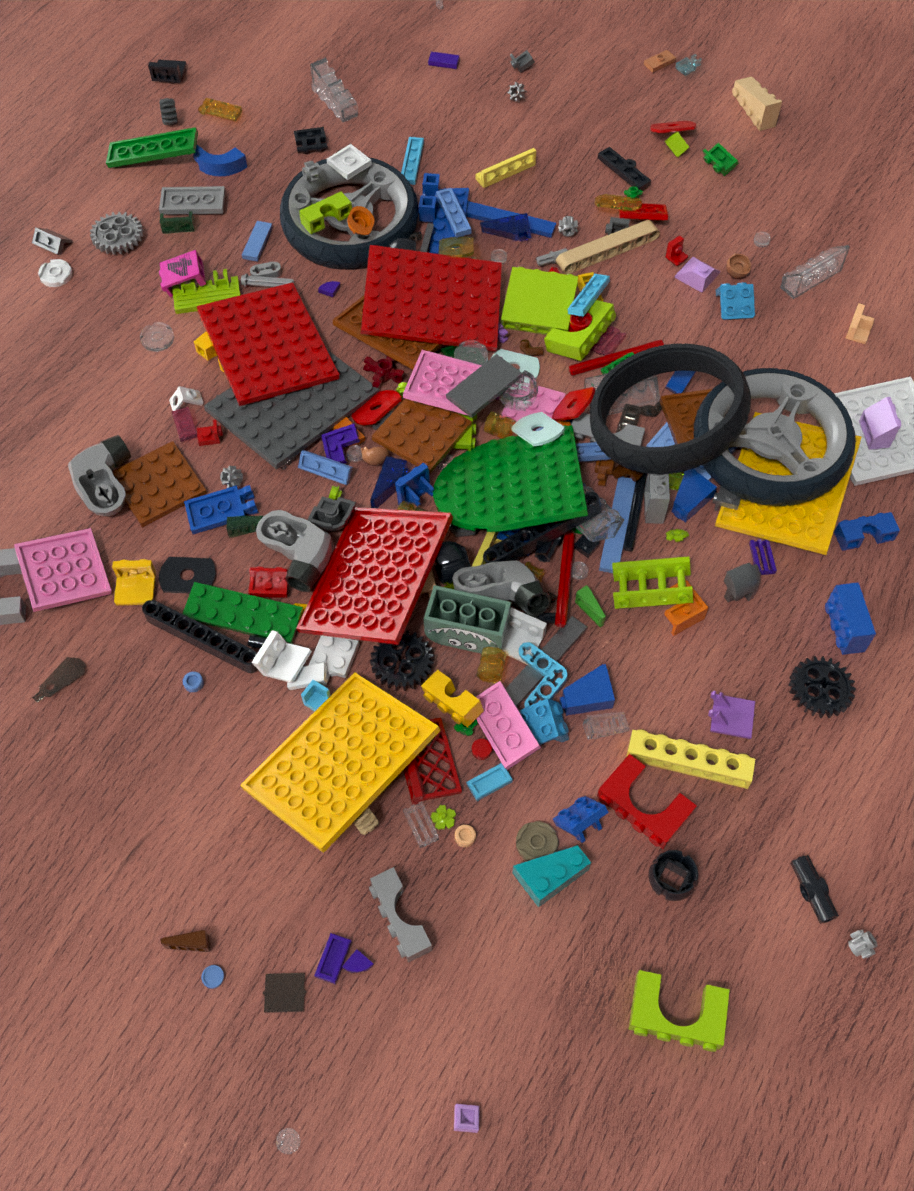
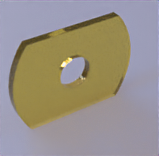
(610, 201)
(465, 245)

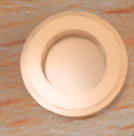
(465, 835)

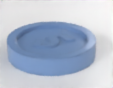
(212, 976)

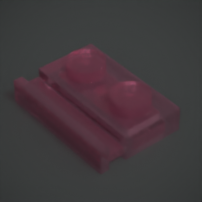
(608, 341)

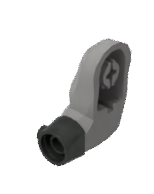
(94, 476)
(298, 541)
(505, 582)

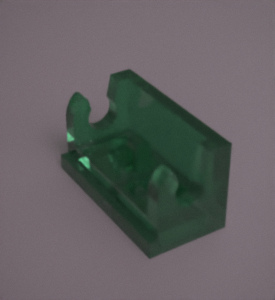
(177, 224)

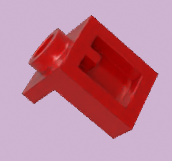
(674, 251)
(209, 435)

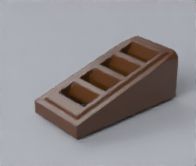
(190, 941)

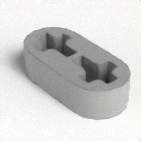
(266, 270)

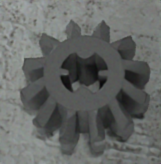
(168, 111)

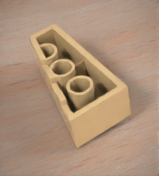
(757, 102)

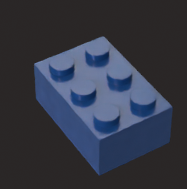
(850, 618)

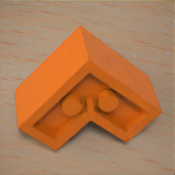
(688, 614)

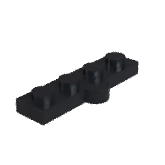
(624, 168)

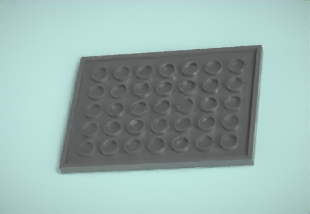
(292, 421)

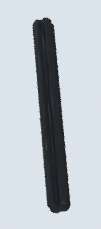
(634, 513)

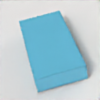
(489, 782)

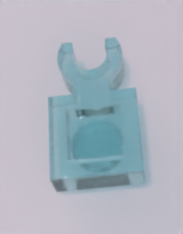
(688, 65)

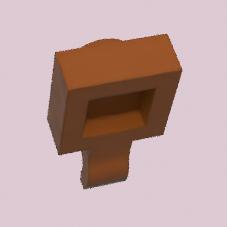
(603, 468)

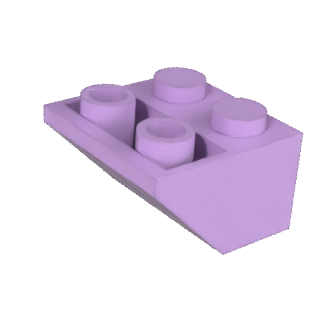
(880, 424)

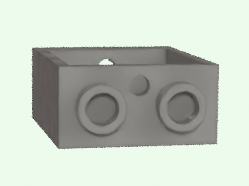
(656, 498)

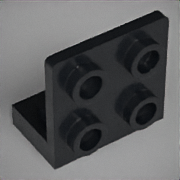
(167, 70)

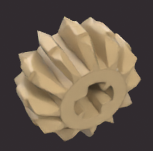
(366, 822)

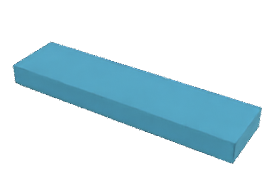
(412, 159)
(588, 295)

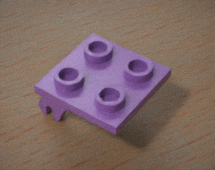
(731, 715)

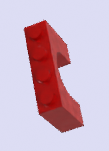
(658, 827)

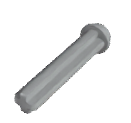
(263, 281)

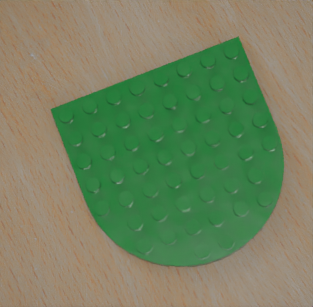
(512, 484)

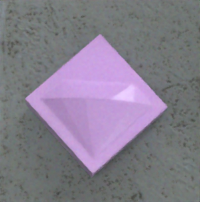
(466, 1118)

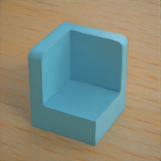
(315, 695)

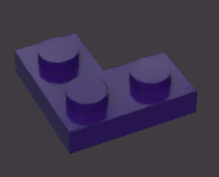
(338, 439)

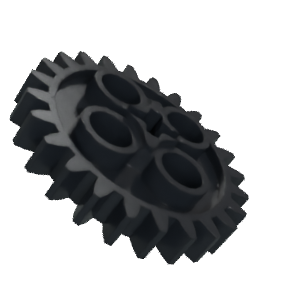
(418, 666)
(822, 687)

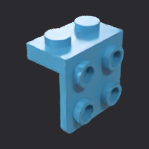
(736, 301)
(546, 721)

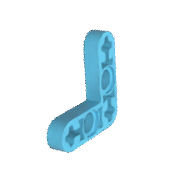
(547, 672)

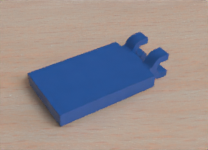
(214, 508)

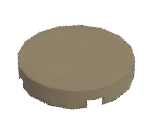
(536, 840)

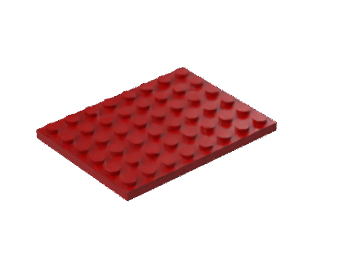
(431, 297)
(267, 343)
(375, 575)

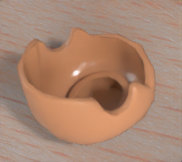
(738, 265)
(374, 456)

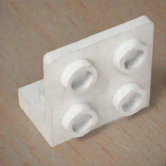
(520, 630)
(280, 659)

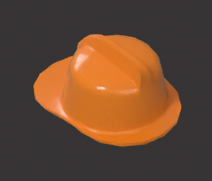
(360, 220)

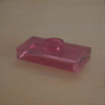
(184, 424)

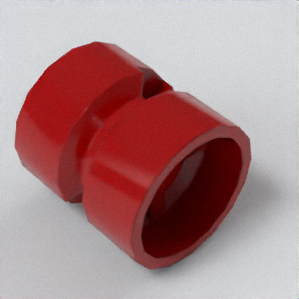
(579, 323)

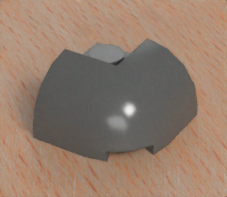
(332, 514)
(742, 582)

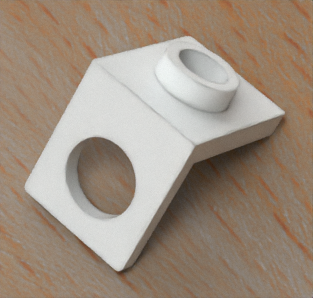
(185, 395)

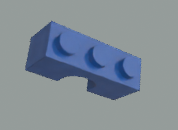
(428, 199)
(881, 526)

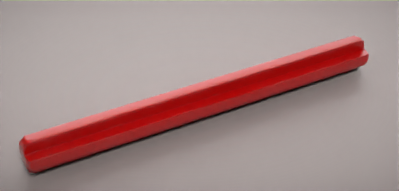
(607, 359)
(564, 580)

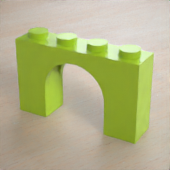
(578, 344)
(648, 1019)

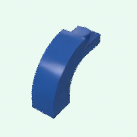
(220, 165)

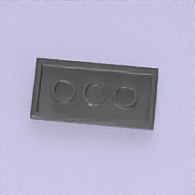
(484, 385)

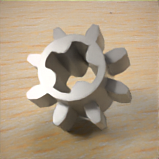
(513, 92)
(311, 171)
(568, 226)
(231, 476)
(862, 943)

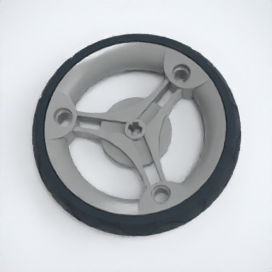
(380, 182)
(780, 438)

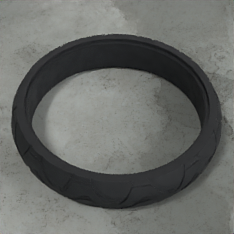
(663, 360)

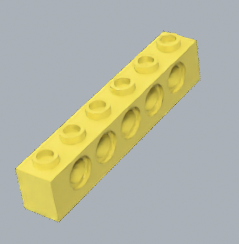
(699, 767)

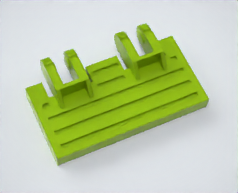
(190, 296)

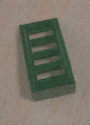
(241, 525)

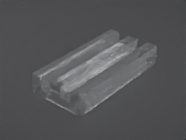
(414, 808)

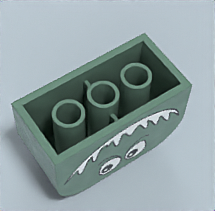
(466, 619)

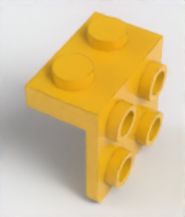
(134, 581)

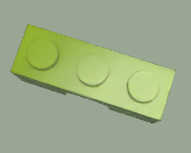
(336, 206)

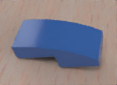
(679, 381)

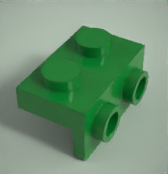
(720, 158)

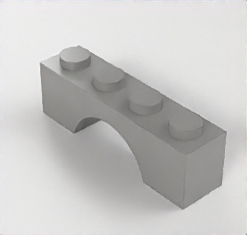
(630, 434)
(412, 939)

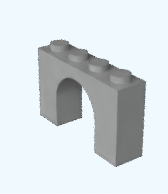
(12, 608)

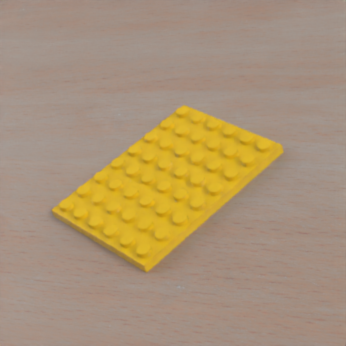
(799, 525)
(339, 760)

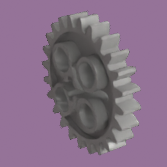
(116, 233)

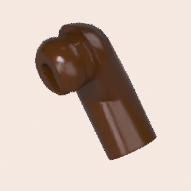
(530, 351)

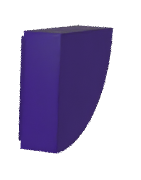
(329, 288)
(357, 963)

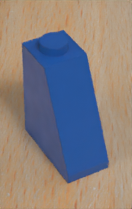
(692, 495)
(588, 693)

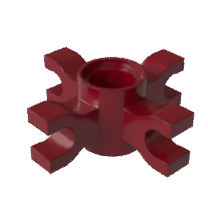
(383, 371)

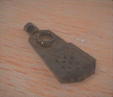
(58, 678)

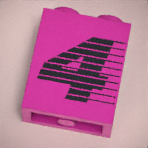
(180, 270)

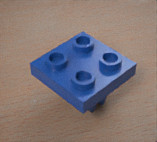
(414, 485)
(581, 816)

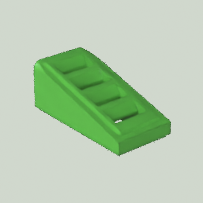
(589, 604)

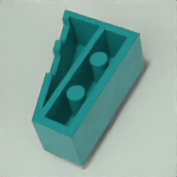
(551, 873)

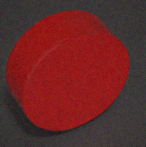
(481, 749)

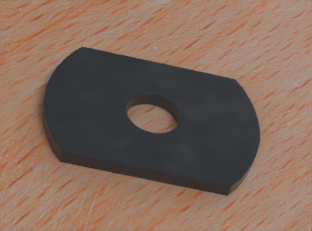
(173, 567)

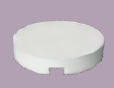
(55, 273)

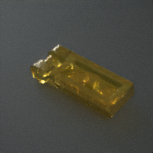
(220, 109)

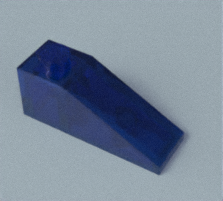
(510, 227)
(385, 487)

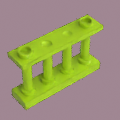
(650, 569)

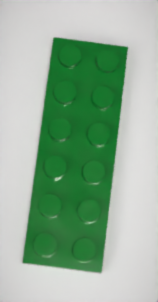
(152, 147)
(242, 612)

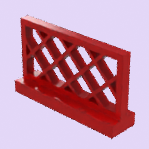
(413, 776)

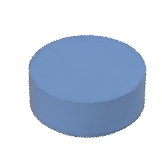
(193, 681)

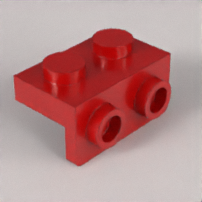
(268, 582)

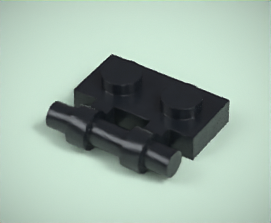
(310, 136)

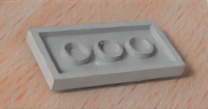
(195, 199)

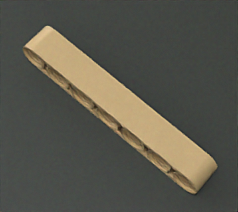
(607, 247)

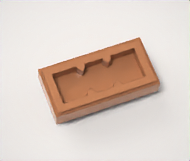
(659, 61)

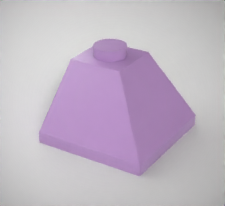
(697, 274)

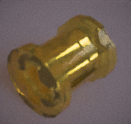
(539, 573)

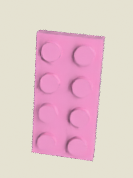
(505, 726)

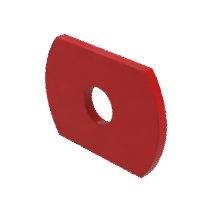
(673, 126)
(385, 398)
(583, 399)

